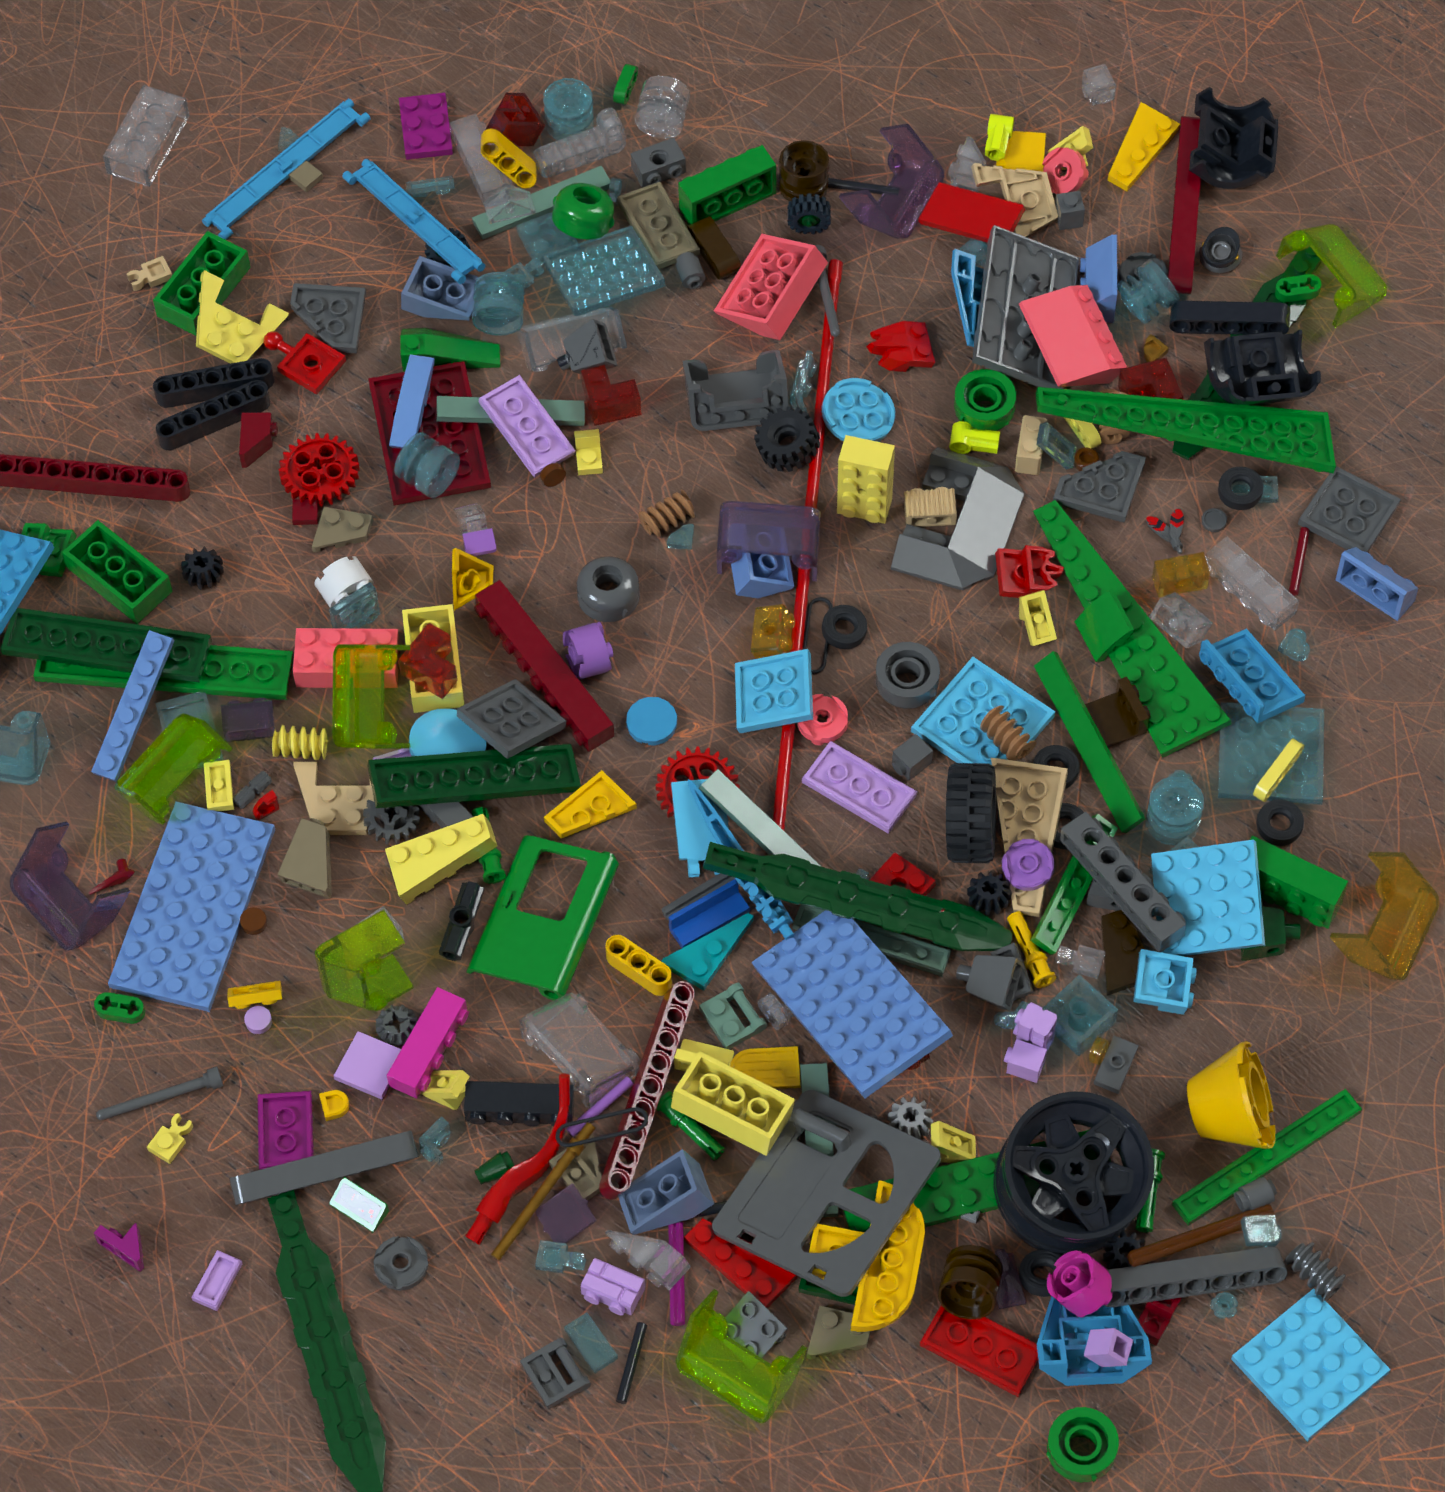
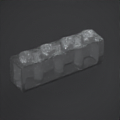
(467, 139)
(1251, 584)

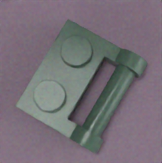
(725, 1021)

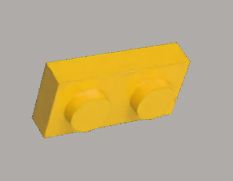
(244, 996)

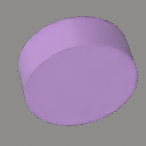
(258, 1019)

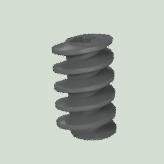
(1315, 1270)

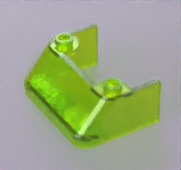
(360, 696)
(168, 764)
(354, 967)
(730, 1368)

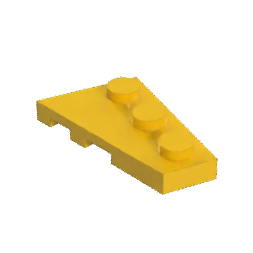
(589, 805)

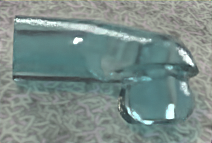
(1006, 1019)

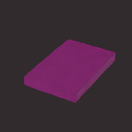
(284, 1127)

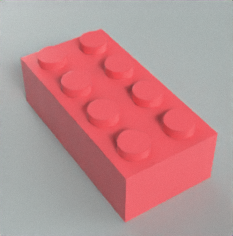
(315, 653)

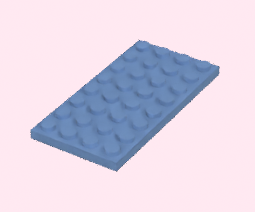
(192, 906)
(852, 1001)

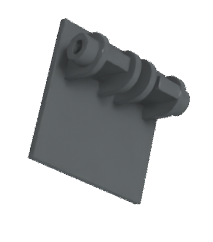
(754, 1325)

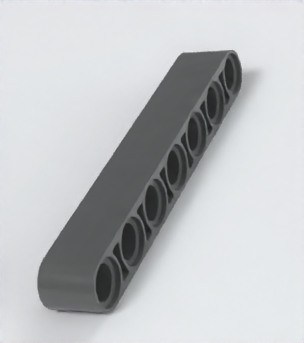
(323, 1167)
(1196, 1276)

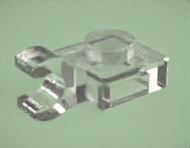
(1085, 961)

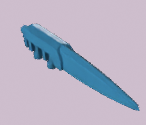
(771, 908)

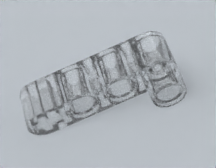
(582, 147)

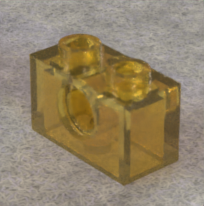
(1181, 574)
(772, 631)

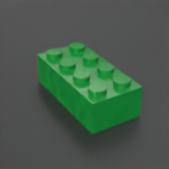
(728, 186)
(179, 297)
(117, 571)
(1298, 885)

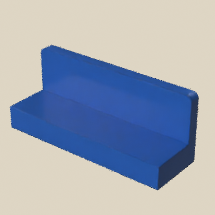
(708, 914)

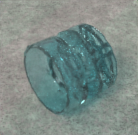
(568, 108)
(1151, 289)
(498, 303)
(427, 465)
(1172, 822)

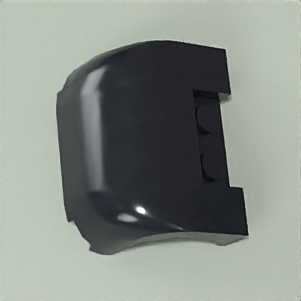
(1234, 142)
(1259, 368)

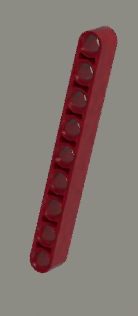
(1184, 210)
(92, 482)
(639, 1097)

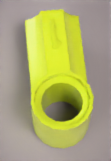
(998, 132)
(966, 438)

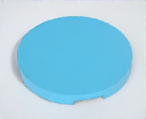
(858, 410)
(443, 733)

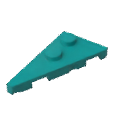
(704, 957)

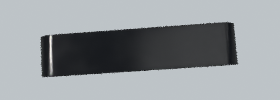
(1229, 317)
(201, 380)
(200, 415)

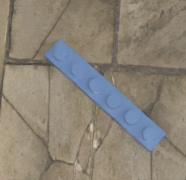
(132, 706)

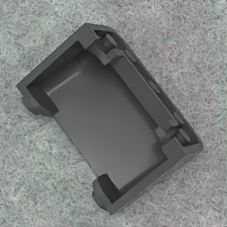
(735, 397)

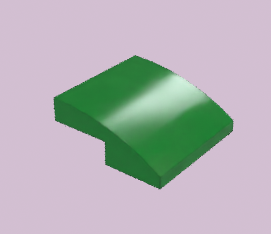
(59, 538)
(1104, 625)

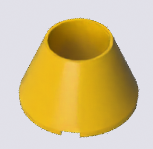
(1233, 1100)

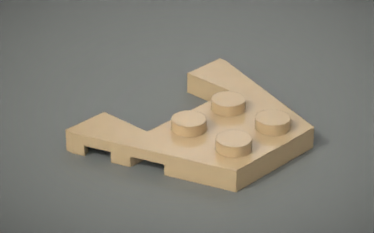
(1025, 188)
(335, 806)

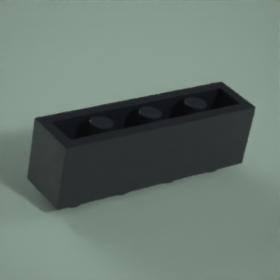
(514, 1103)

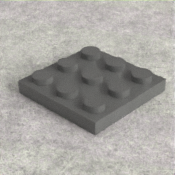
(1349, 511)
(511, 718)

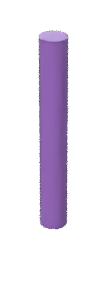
(602, 1104)

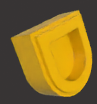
(334, 1104)

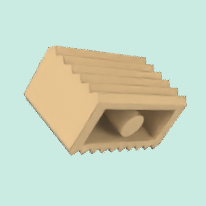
(1028, 453)
(930, 507)

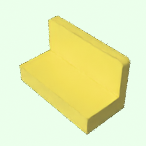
(689, 1050)

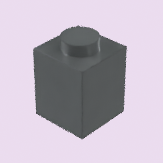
(1070, 210)
(912, 757)

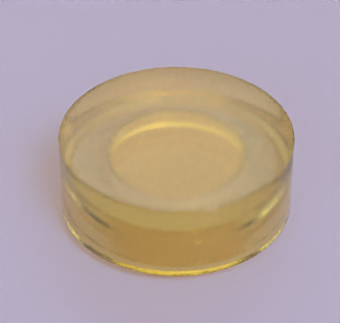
(1098, 1050)

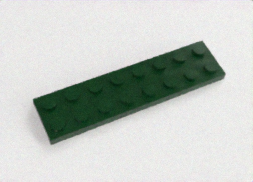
(100, 643)
(473, 776)

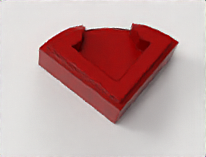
(266, 805)

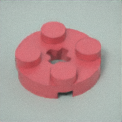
(1076, 170)
(832, 729)

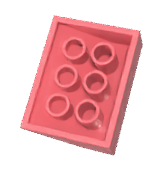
(772, 285)
(1073, 337)

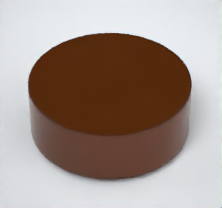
(1085, 457)
(552, 474)
(253, 921)

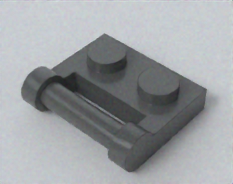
(548, 1379)

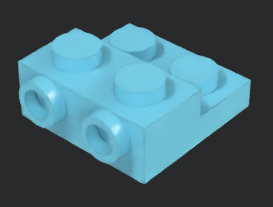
(1164, 981)

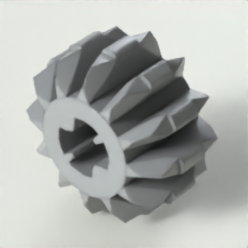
(911, 1110)

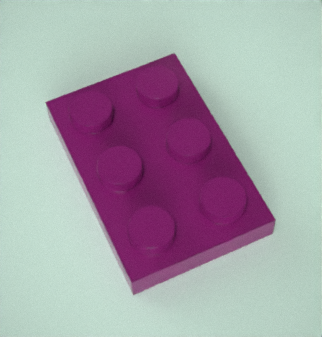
(425, 126)

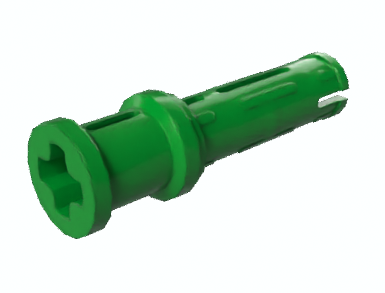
(491, 861)
(690, 1127)
(1146, 1215)

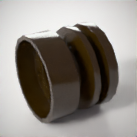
(803, 170)
(970, 1282)

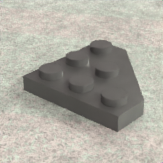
(331, 313)
(1103, 486)

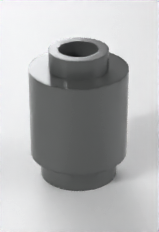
(690, 270)
(1255, 1194)

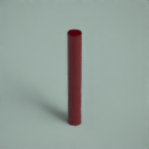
(1299, 561)

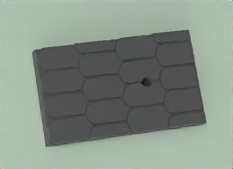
(1013, 273)

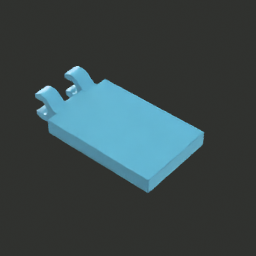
(691, 829)

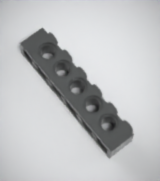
(1158, 933)

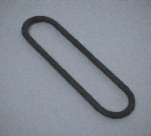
(807, 630)
(604, 1136)

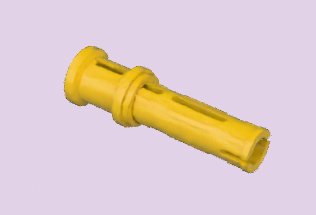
(1035, 960)

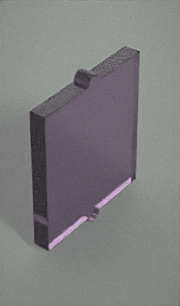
(565, 1215)

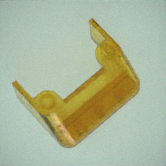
(1401, 920)

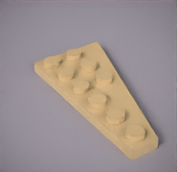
(1028, 809)

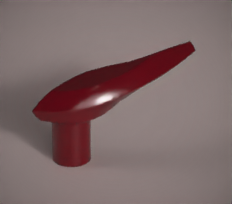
(118, 877)

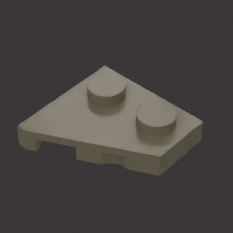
(341, 528)
(582, 1171)
(833, 1333)

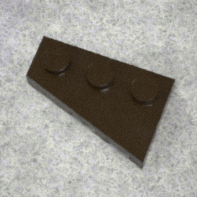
(1121, 951)

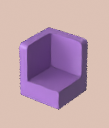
(479, 542)

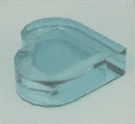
(1295, 645)

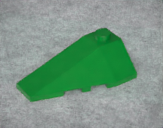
(448, 348)

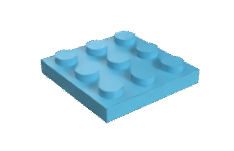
(773, 691)

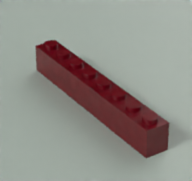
(543, 665)

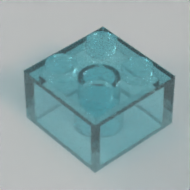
(1081, 1014)

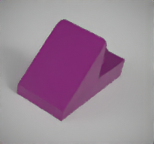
(126, 1248)

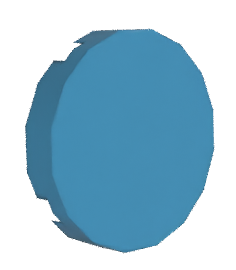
(651, 721)

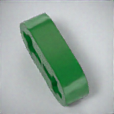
(625, 84)
(1298, 288)
(119, 1008)

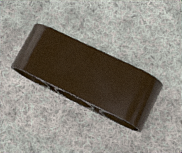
(715, 248)

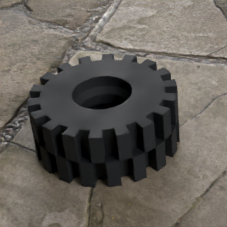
(783, 425)

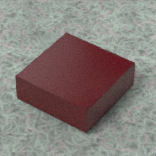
(304, 513)

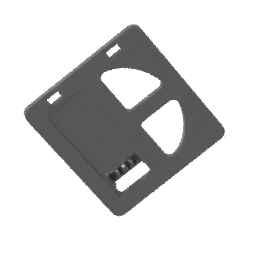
(796, 1185)

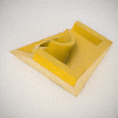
(468, 577)

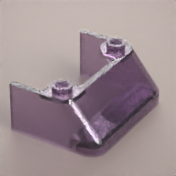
(914, 173)
(771, 531)
(54, 898)

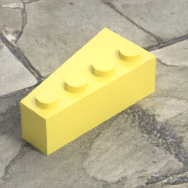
(438, 855)

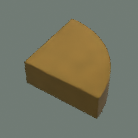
(1154, 349)

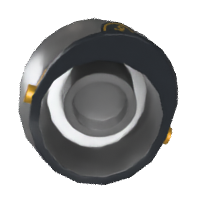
(1221, 250)

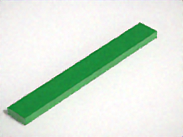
(1089, 742)
(1261, 1161)

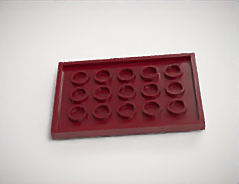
(458, 436)

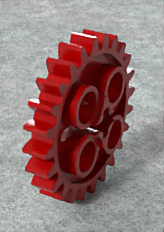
(319, 469)
(682, 766)

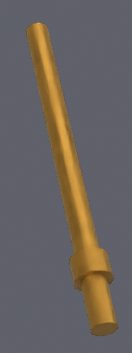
(542, 1192)

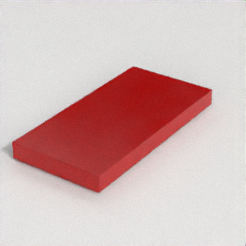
(969, 212)
(982, 1349)

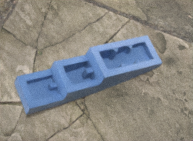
(412, 400)

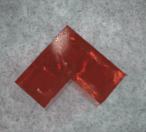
(517, 120)
(1150, 380)
(609, 401)
(426, 661)

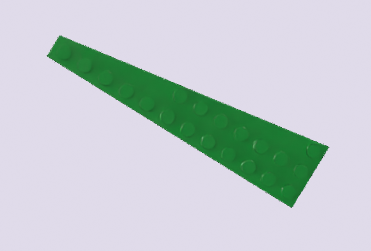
(1255, 431)
(1174, 696)

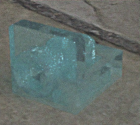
(435, 1136)
(1261, 1230)

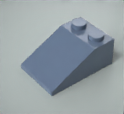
(436, 294)
(666, 1194)

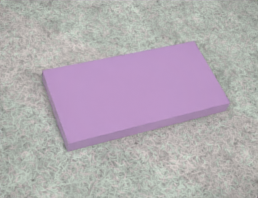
(526, 425)
(859, 787)

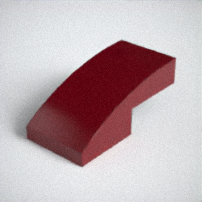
(1157, 1317)

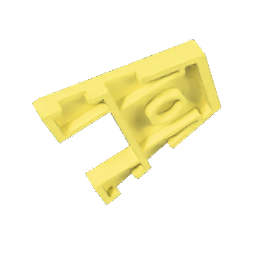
(226, 332)

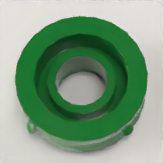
(583, 211)
(985, 386)
(1088, 1424)

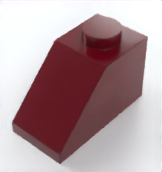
(256, 436)

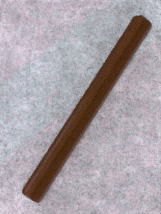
(1193, 1237)

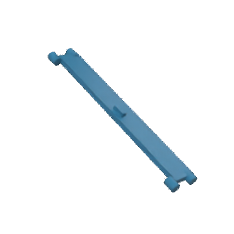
(280, 167)
(417, 219)

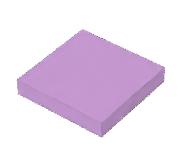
(367, 1065)

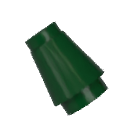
(494, 1167)

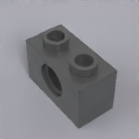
(658, 162)

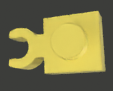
(169, 1142)

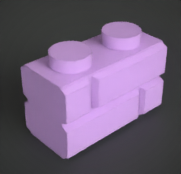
(1035, 1026)
(612, 1287)

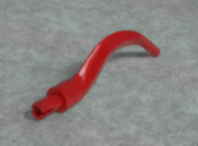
(522, 1175)

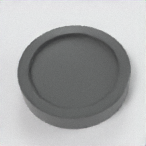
(1214, 520)

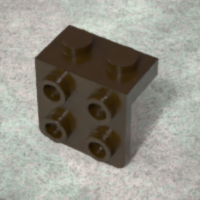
(1120, 714)

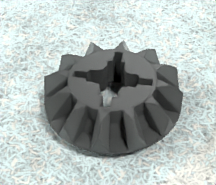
(389, 1033)

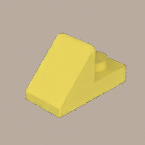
(1079, 141)
(588, 452)
(1037, 618)
(447, 1087)
(952, 1143)

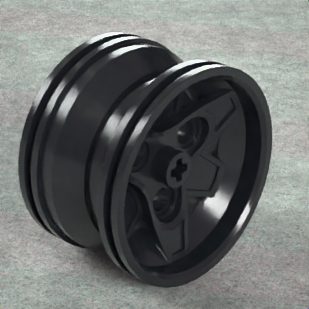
(1064, 1151)

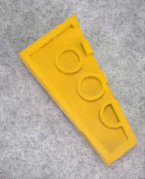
(1142, 144)

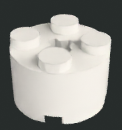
(342, 580)

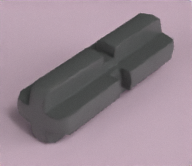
(248, 793)

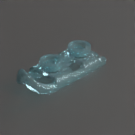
(800, 385)

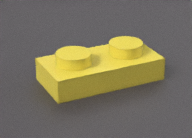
(218, 785)

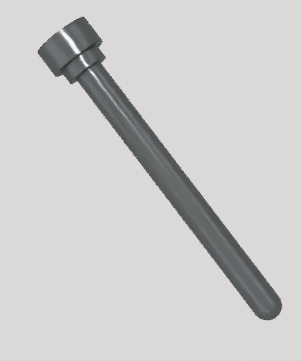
(827, 298)
(210, 1079)

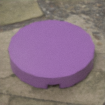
(1028, 872)

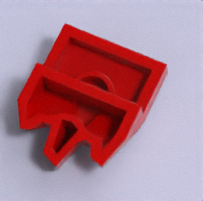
(902, 346)
(1026, 570)

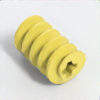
(299, 743)

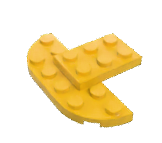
(891, 1278)

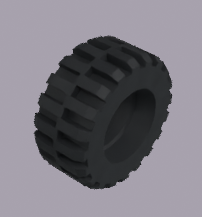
(971, 813)

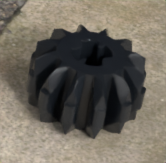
(202, 568)
(989, 893)
(1117, 1246)

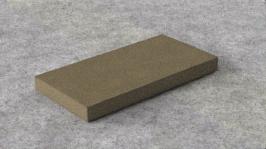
(657, 224)

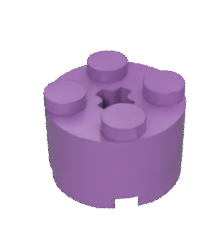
(587, 650)

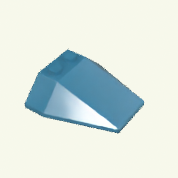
(968, 290)
(1066, 1336)

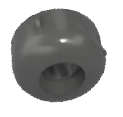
(611, 604)
(912, 659)

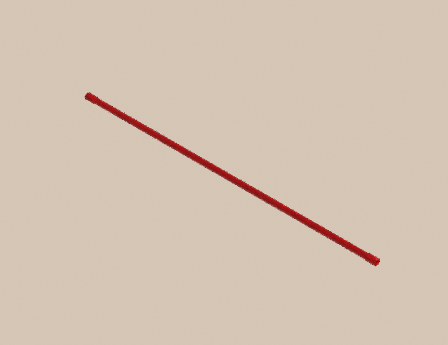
(800, 608)

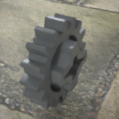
(403, 819)

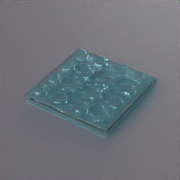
(603, 271)
(1252, 748)

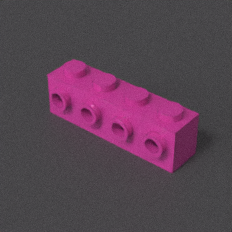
(427, 1043)

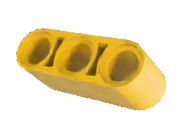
(511, 168)
(634, 954)

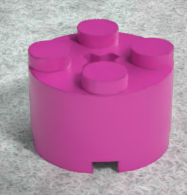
(1080, 1283)

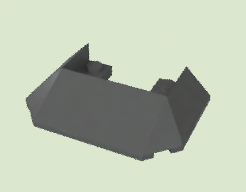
(983, 525)

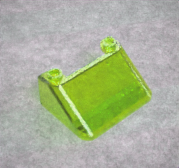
(1359, 280)

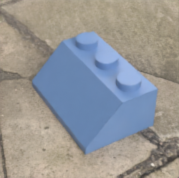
(1101, 275)
(762, 575)
(1376, 582)

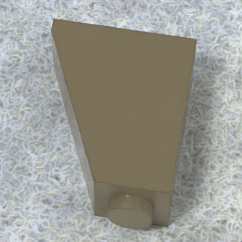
(309, 859)

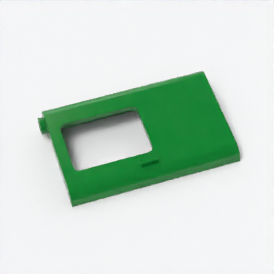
(535, 947)

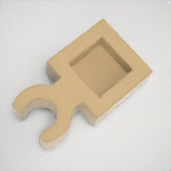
(152, 272)

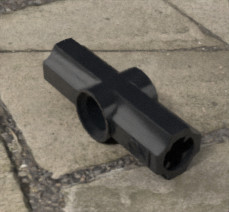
(465, 908)

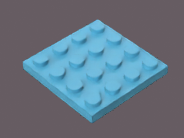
(956, 714)
(1216, 895)
(1310, 1364)

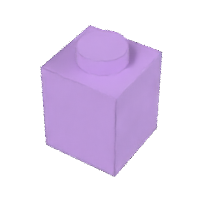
(1025, 1060)
(1108, 1347)

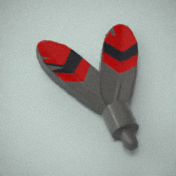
(1170, 533)

